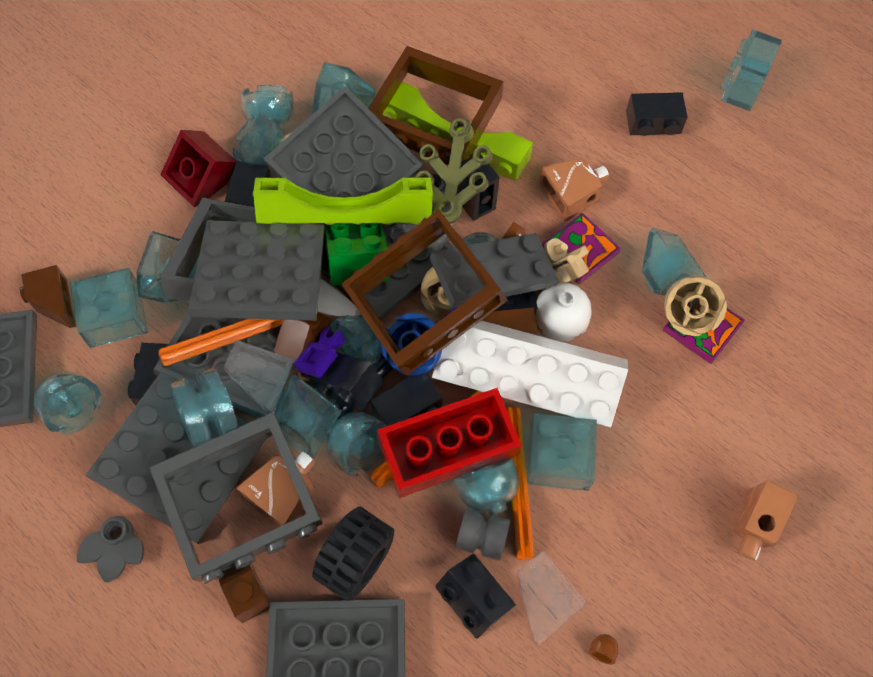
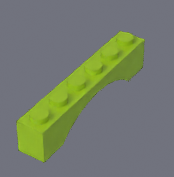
(508, 150)
(284, 202)

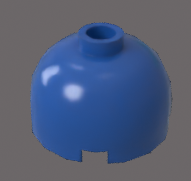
(406, 330)

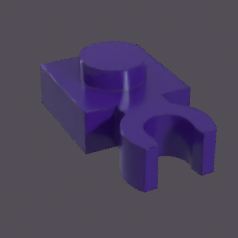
(320, 355)

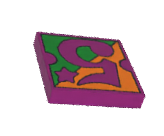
(583, 232)
(711, 343)

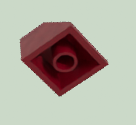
(197, 166)

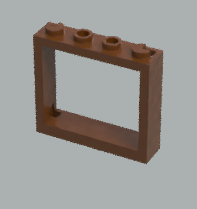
(447, 75)
(448, 328)

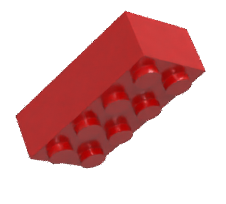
(448, 442)

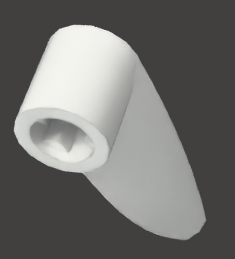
(334, 303)

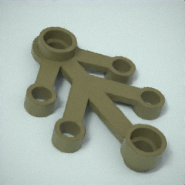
(455, 173)

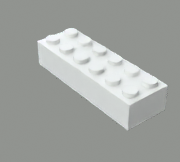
(535, 371)

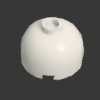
(563, 312)

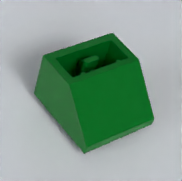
(352, 248)

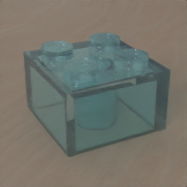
(750, 69)
(108, 308)
(562, 452)

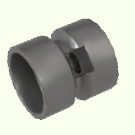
(482, 534)

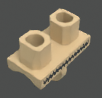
(569, 265)

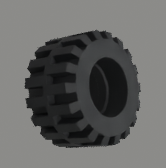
(353, 553)

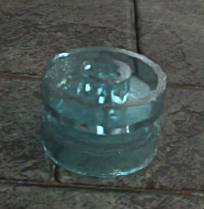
(208, 406)

